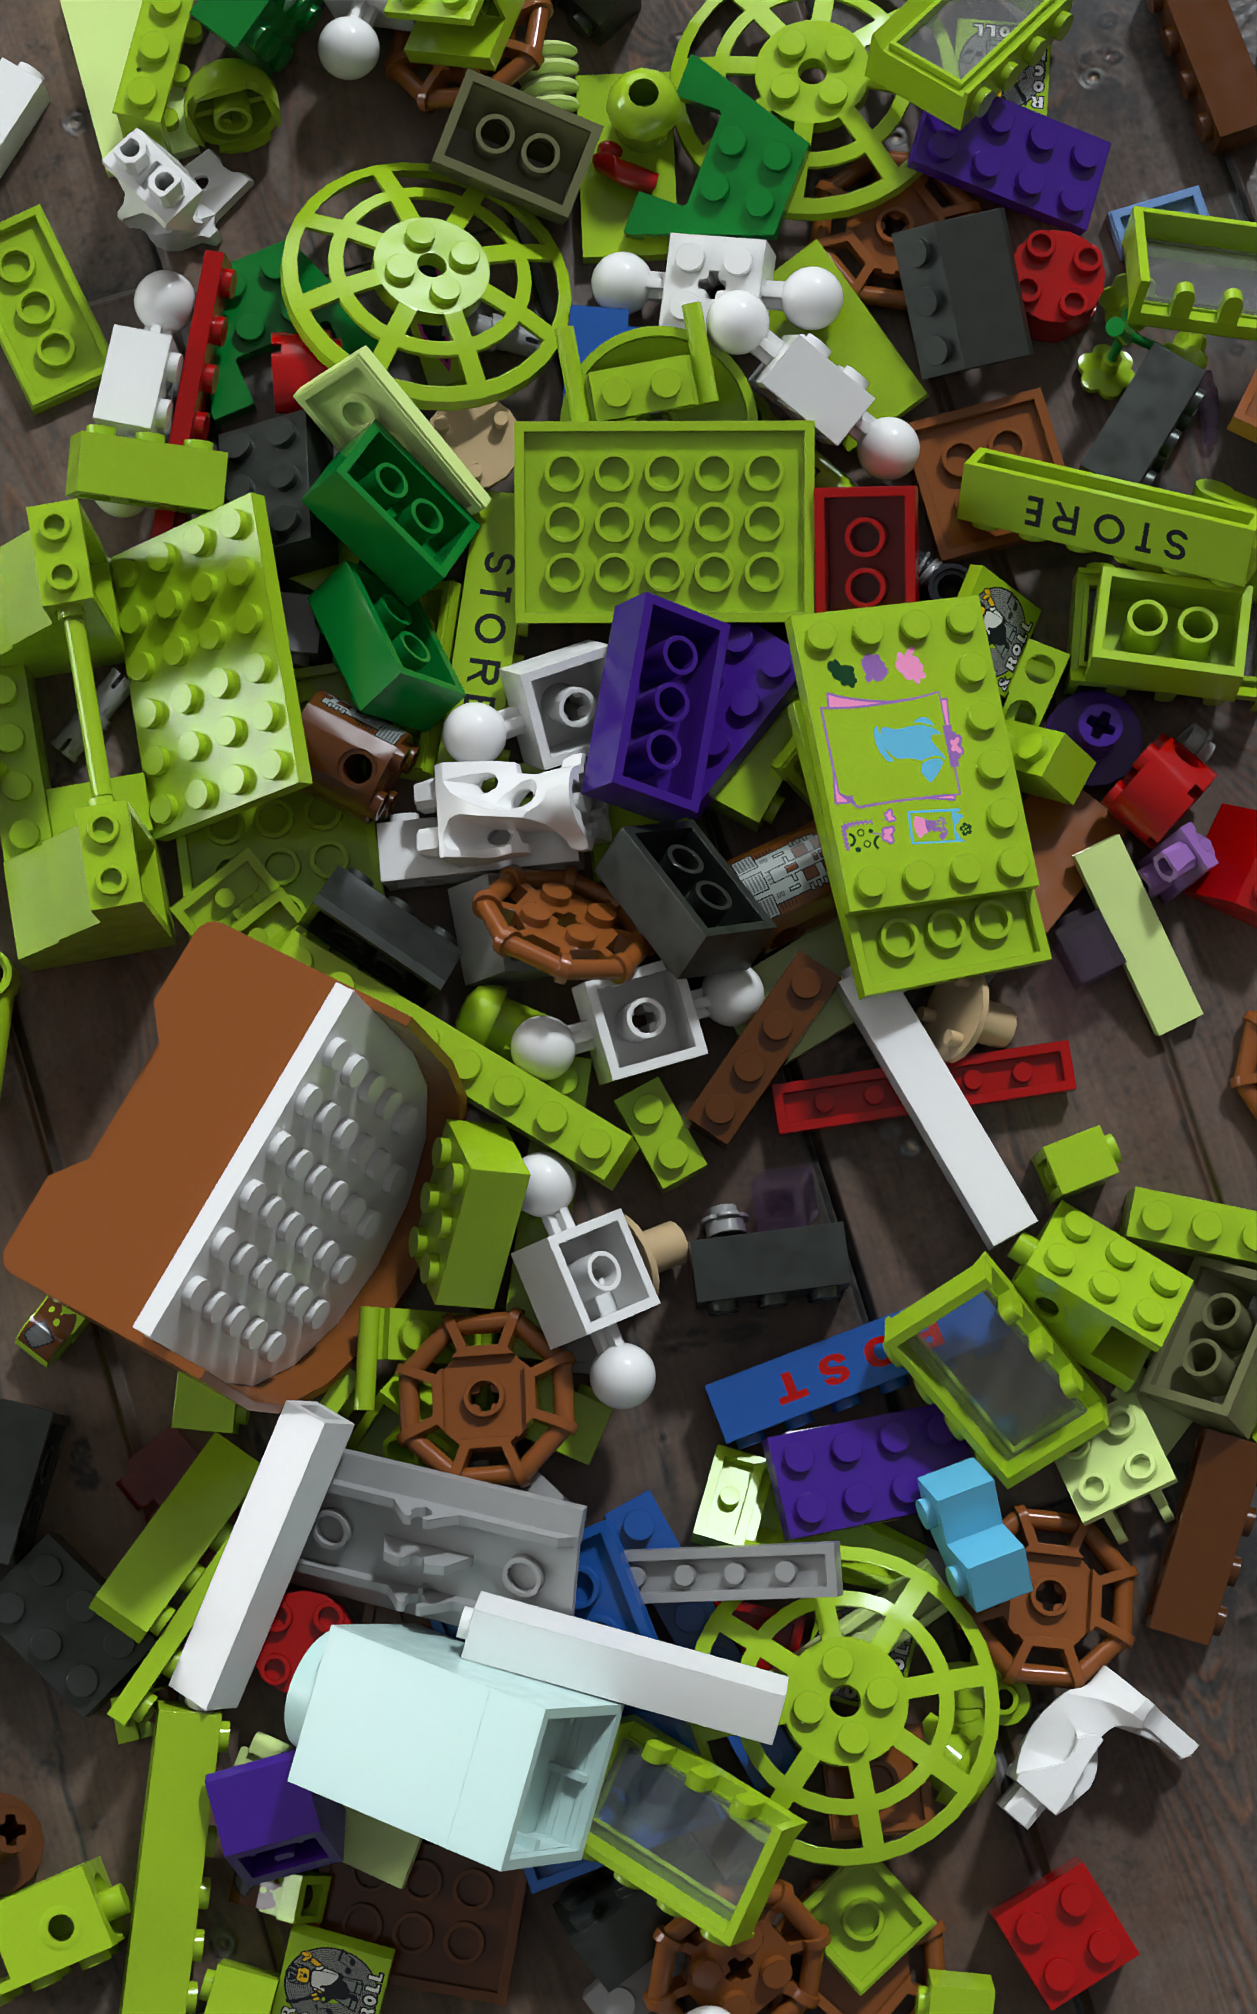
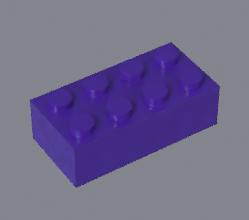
(656, 708)

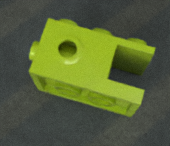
(457, 30)
(1098, 1293)
(58, 1924)

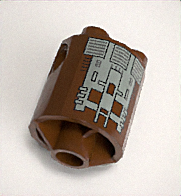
(338, 743)
(789, 884)

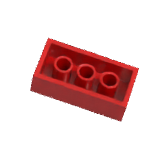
(865, 546)

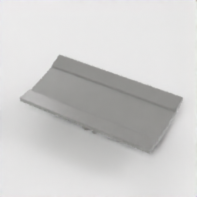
(438, 1540)

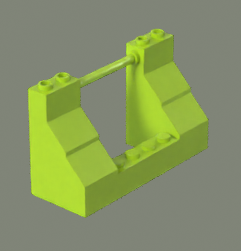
(104, 880)

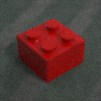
(1064, 1933)

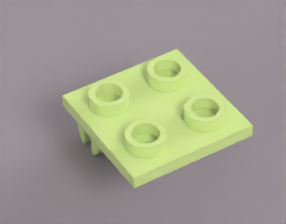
(1118, 1467)

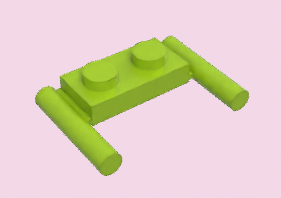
(643, 386)
(395, 1336)

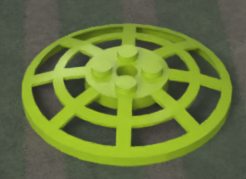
(808, 106)
(423, 298)
(881, 1711)

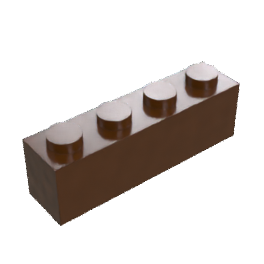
(1212, 69)
(762, 1050)
(1205, 1538)

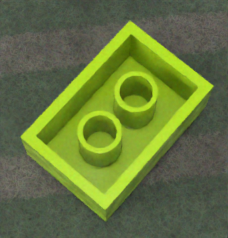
(1169, 634)
(469, 1213)

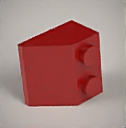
(1232, 882)

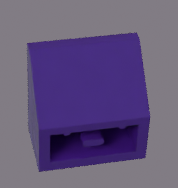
(272, 1824)

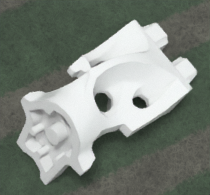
(165, 195)
(472, 817)
(1061, 1746)

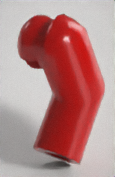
(626, 174)

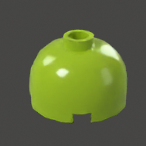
(231, 106)

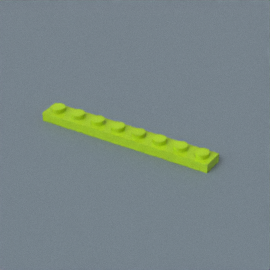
(162, 1659)

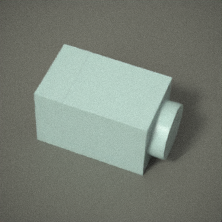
(449, 1744)

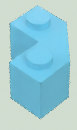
(966, 1522)

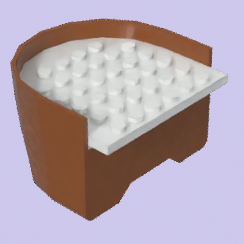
(250, 1177)

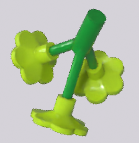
(1109, 368)

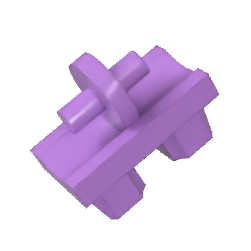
(1176, 863)

